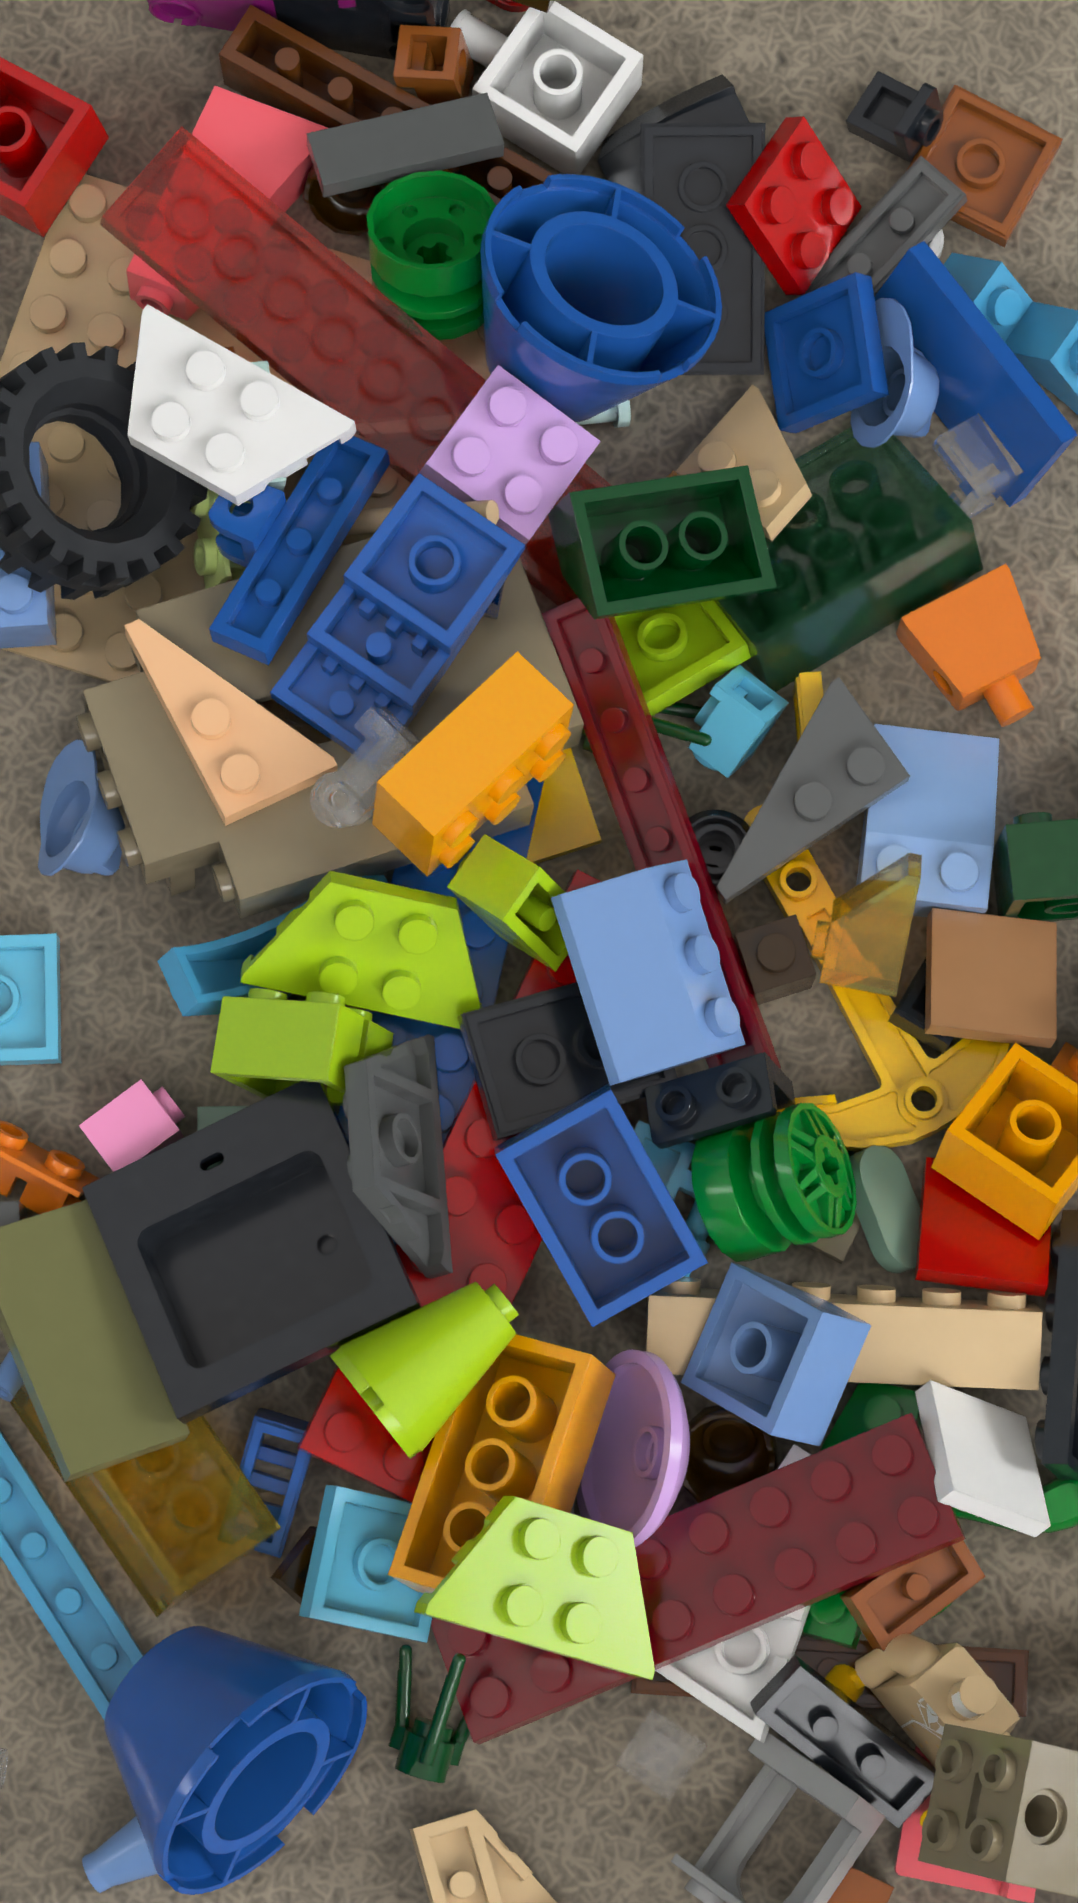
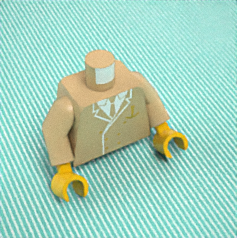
(926, 1689)

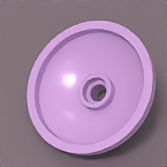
(638, 1448)

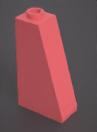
(261, 146)

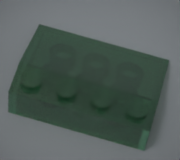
(852, 558)

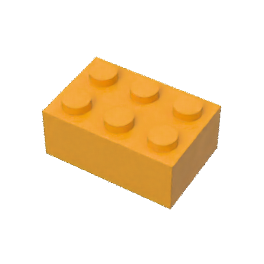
(473, 766)

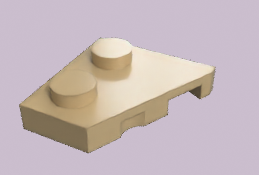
(753, 439)
(470, 1864)

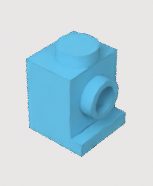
(737, 720)

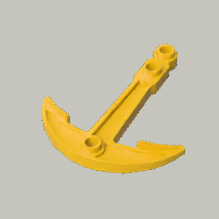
(894, 1056)

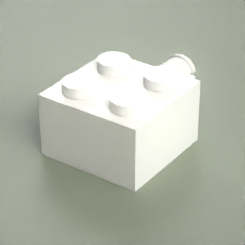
(553, 82)

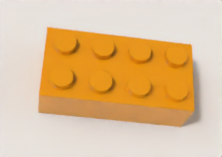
(513, 1435)

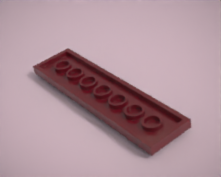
(732, 1569)

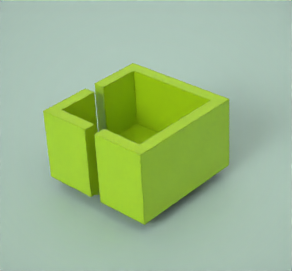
(276, 1041)

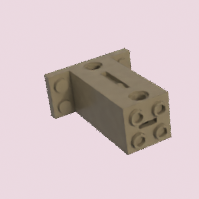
(1004, 1810)

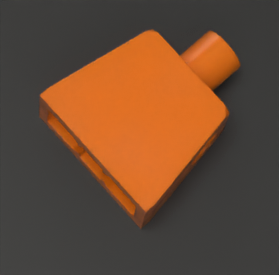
(976, 645)

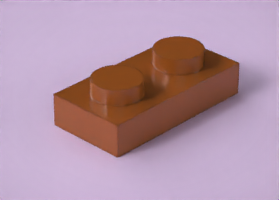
(911, 1594)

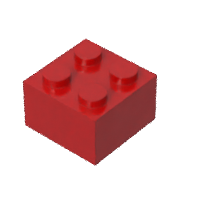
(44, 147)

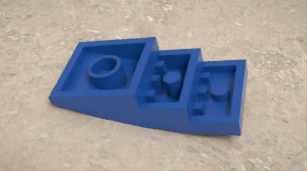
(398, 614)

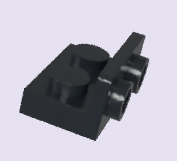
(716, 1100)

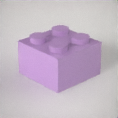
(511, 451)

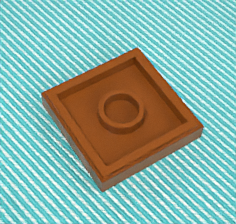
(992, 160)

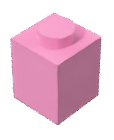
(134, 1125)

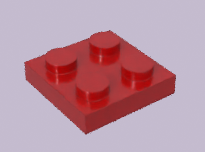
(794, 205)

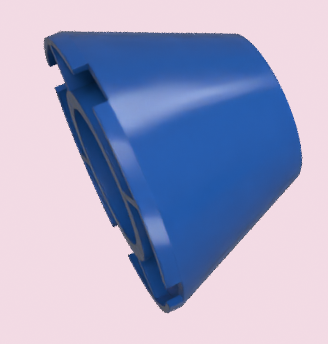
(592, 293)
(227, 1750)

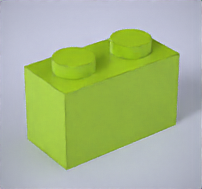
(512, 899)

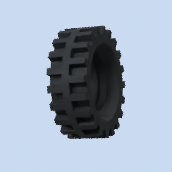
(154, 497)

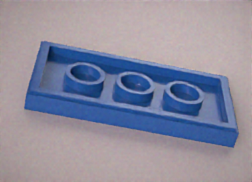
(977, 368)

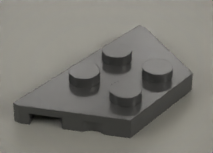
(399, 1149)

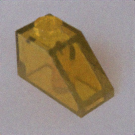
(870, 930)

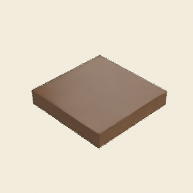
(991, 978)

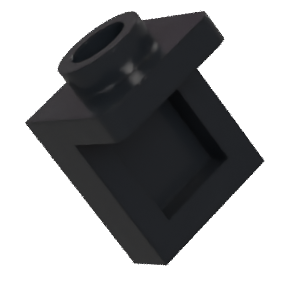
(897, 116)

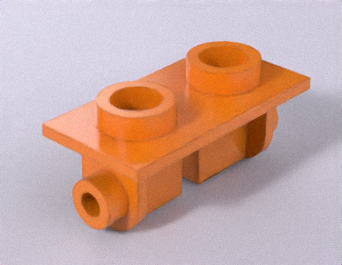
(51, 1177)

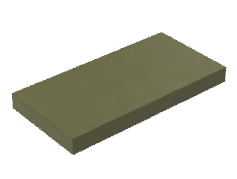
(80, 1344)

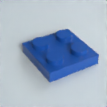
(825, 353)

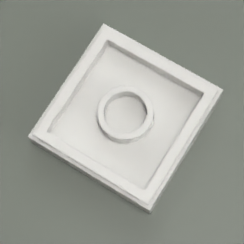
(982, 1459)

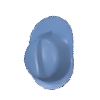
(910, 381)
(74, 819)

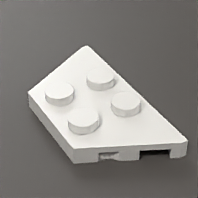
(220, 413)

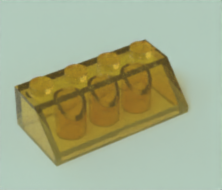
(170, 1513)

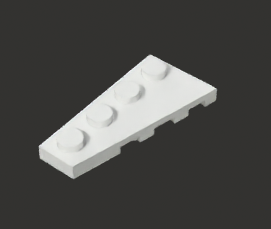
(740, 1667)

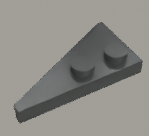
(827, 781)

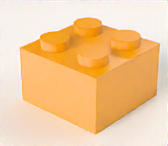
(1017, 1142)

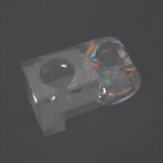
(348, 795)

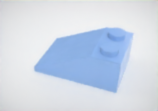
(939, 814)

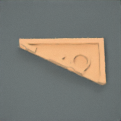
(234, 743)

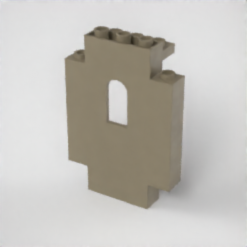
(283, 847)

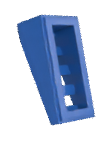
(290, 1429)

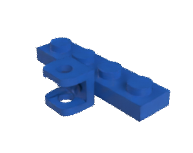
(289, 544)

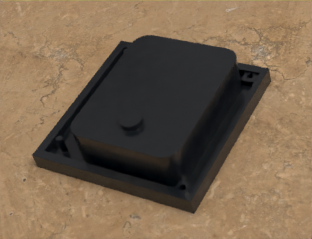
(249, 1260)

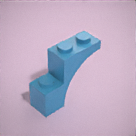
(1036, 332)
(208, 971)

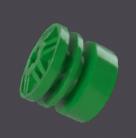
(428, 249)
(774, 1183)

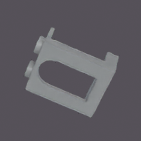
(720, 1867)

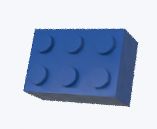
(600, 1205)

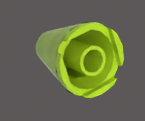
(428, 1361)

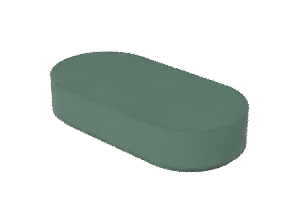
(886, 1208)

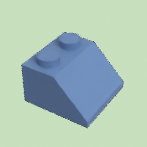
(775, 1355)

